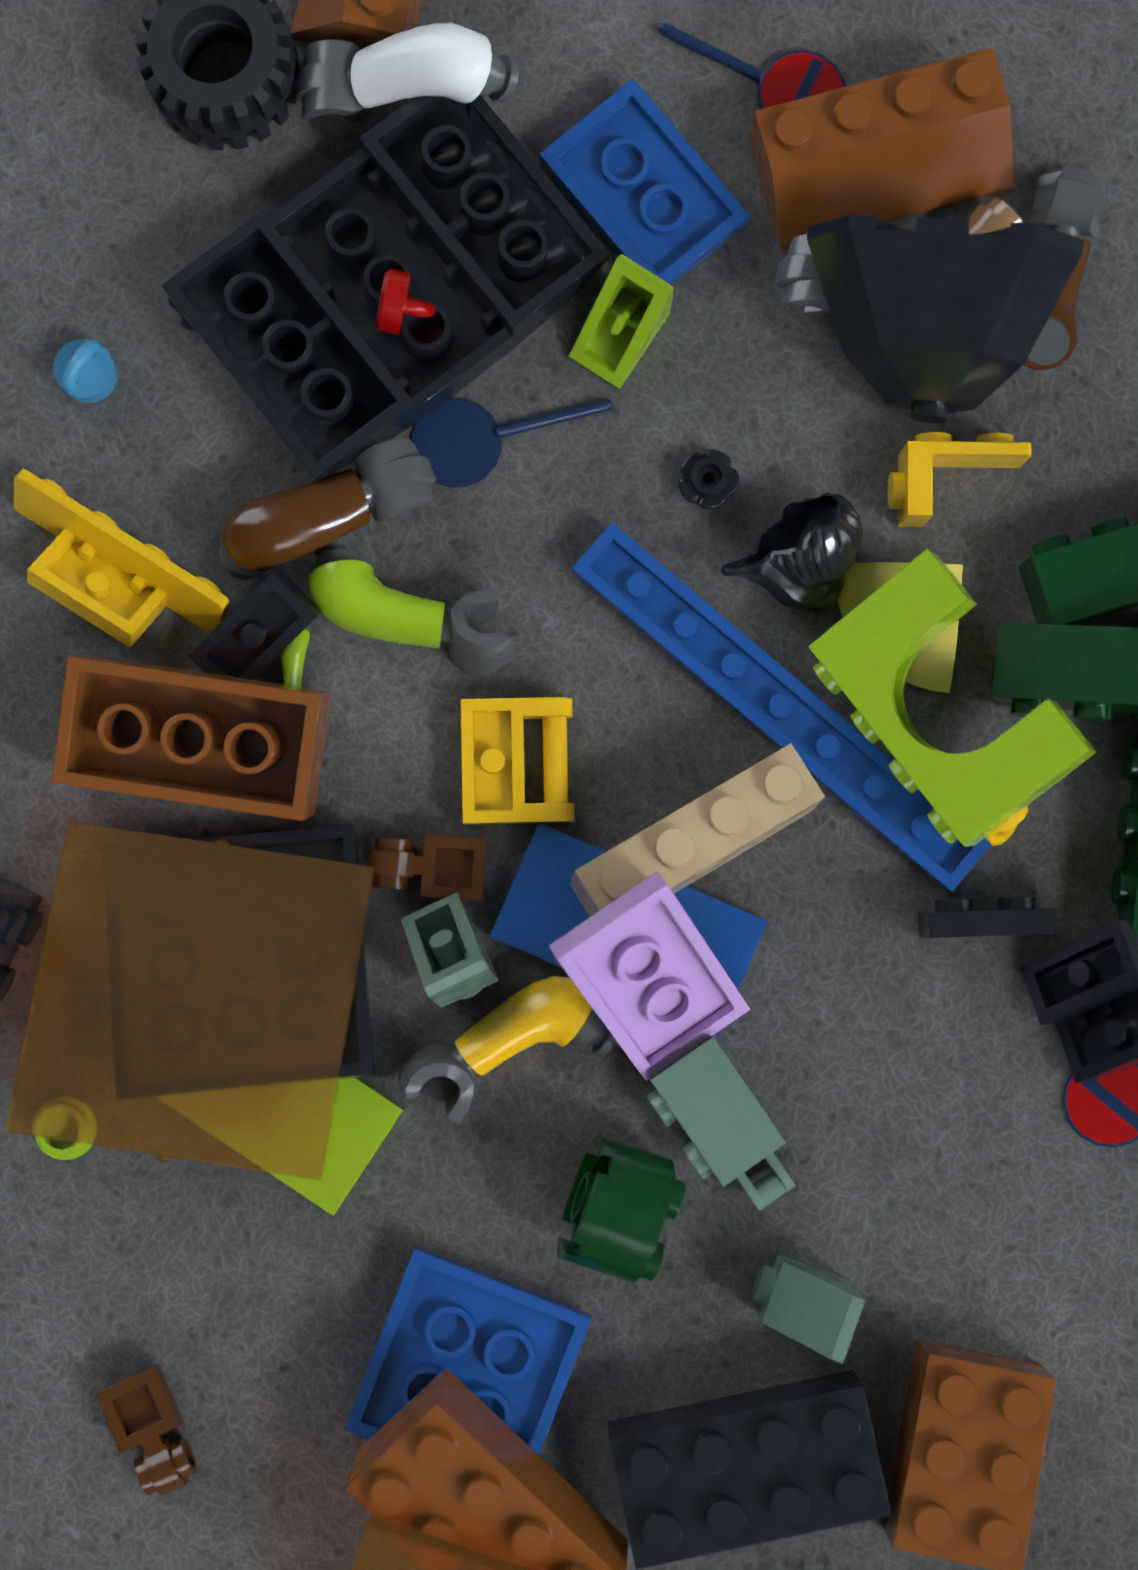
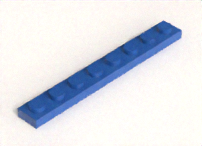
(771, 701)

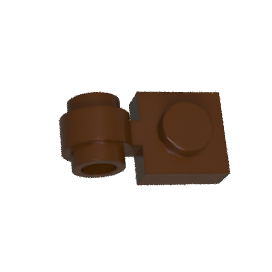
(446, 865)
(140, 1413)

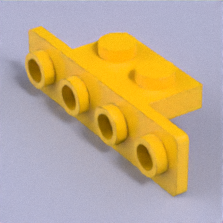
(106, 571)

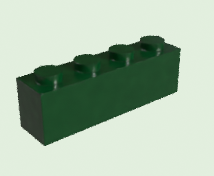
(1083, 578)
(1073, 665)

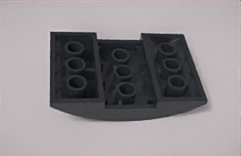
(299, 292)

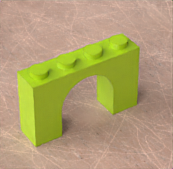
(869, 661)

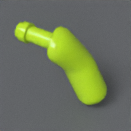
(293, 659)

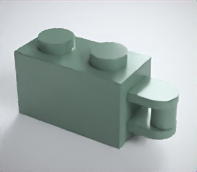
(721, 1120)

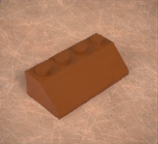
(886, 146)

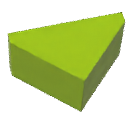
(623, 321)

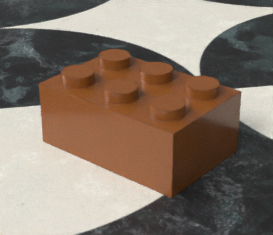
(969, 1456)

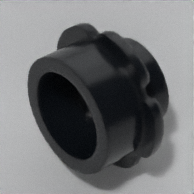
(708, 495)

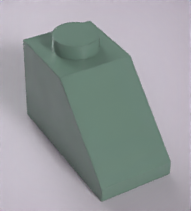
(448, 951)
(808, 1305)

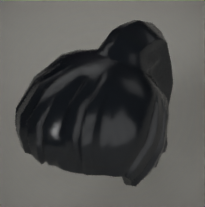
(805, 553)

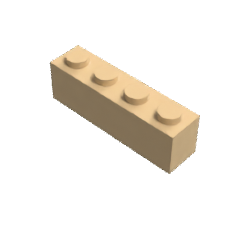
(704, 831)

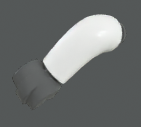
(409, 64)

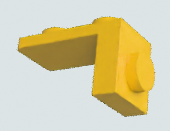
(912, 486)

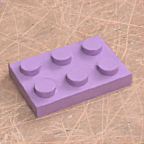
(650, 976)

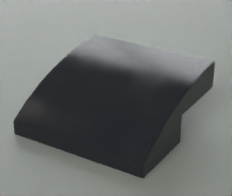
(1091, 999)

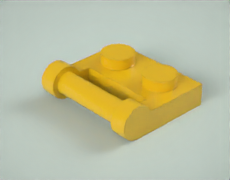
(496, 760)

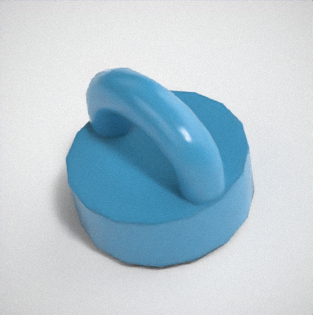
(85, 370)

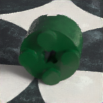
(620, 1210)

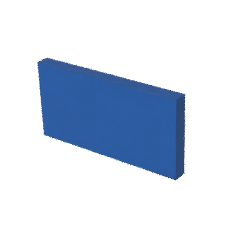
(545, 907)

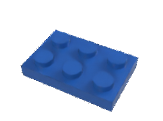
(644, 185)

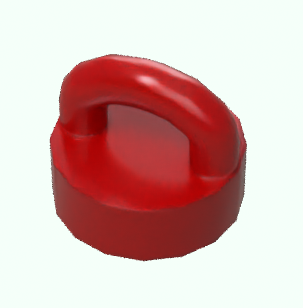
(396, 302)

